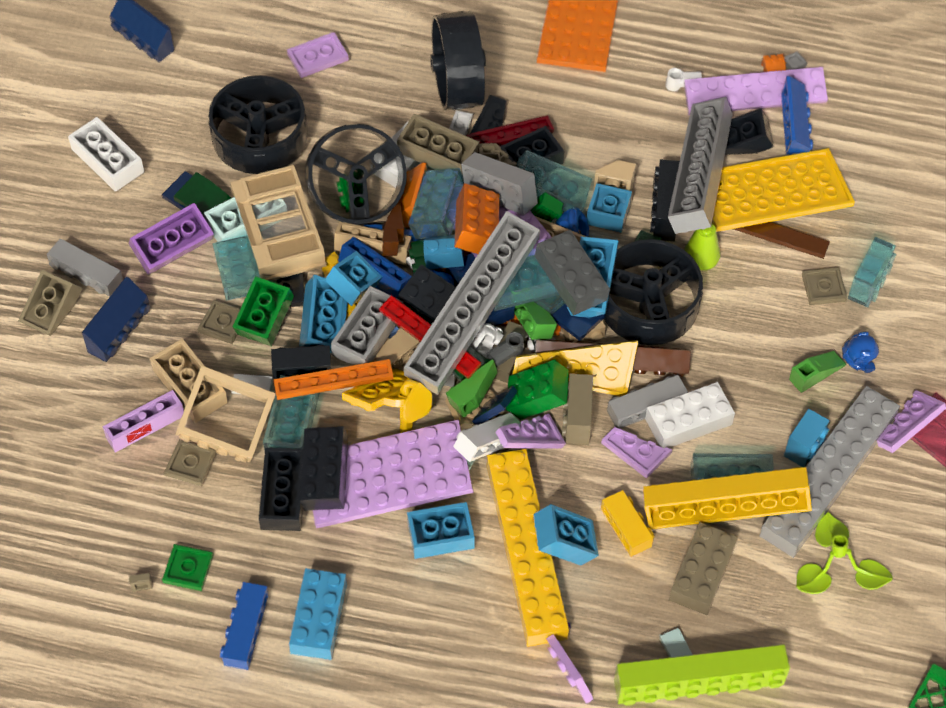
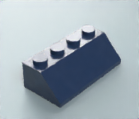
(142, 29)
(115, 320)

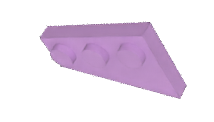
(639, 454)
(566, 664)

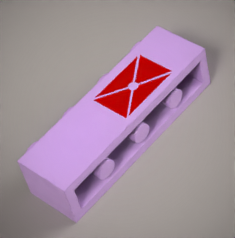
(143, 421)

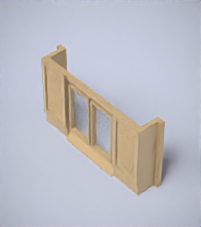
(278, 223)

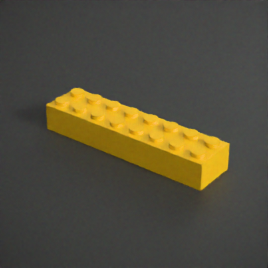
(727, 498)

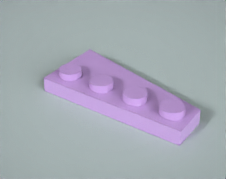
(911, 420)
(531, 434)

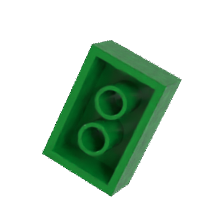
(263, 311)
(538, 389)

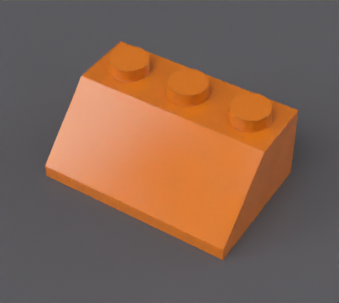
(413, 182)

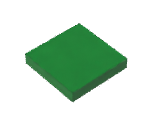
(187, 567)

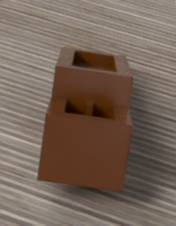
(393, 232)

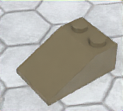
(49, 302)

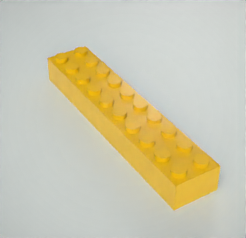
(530, 569)

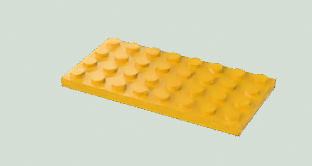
(779, 190)

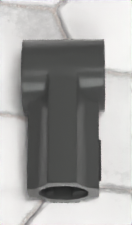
(505, 350)

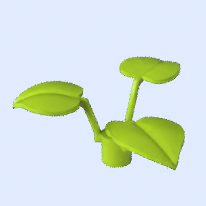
(834, 533)

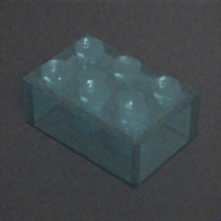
(235, 266)
(872, 272)

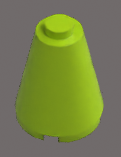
(704, 248)

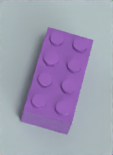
(171, 238)

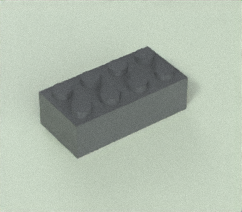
(572, 272)

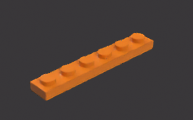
(333, 379)

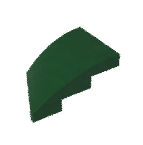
(202, 193)

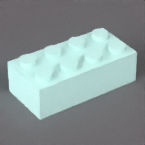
(225, 221)

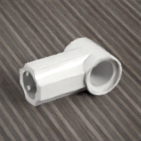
(676, 78)

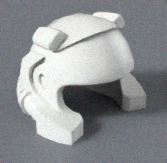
(486, 339)

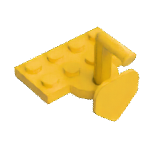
(402, 392)

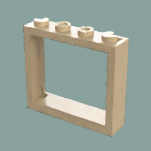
(234, 385)

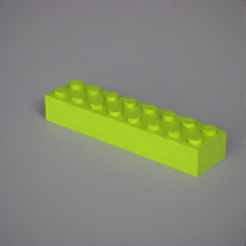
(701, 674)

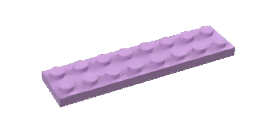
(755, 89)

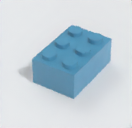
(440, 530)
(565, 535)

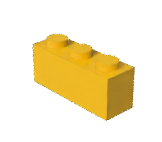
(627, 523)

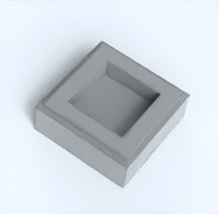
(795, 61)

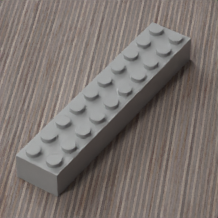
(700, 166)
(471, 302)
(833, 468)

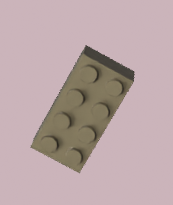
(435, 144)
(703, 568)

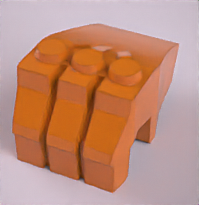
(773, 63)

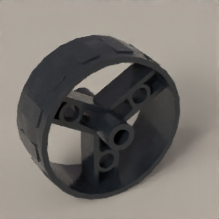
(458, 60)
(258, 123)
(388, 150)
(647, 290)

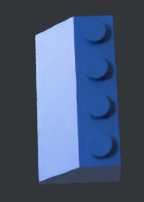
(795, 117)

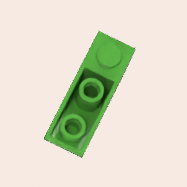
(535, 320)
(815, 370)
(470, 392)

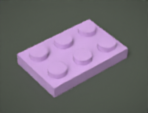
(317, 55)

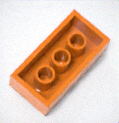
(475, 217)

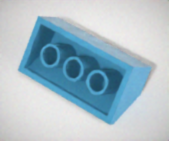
(603, 255)
(322, 313)

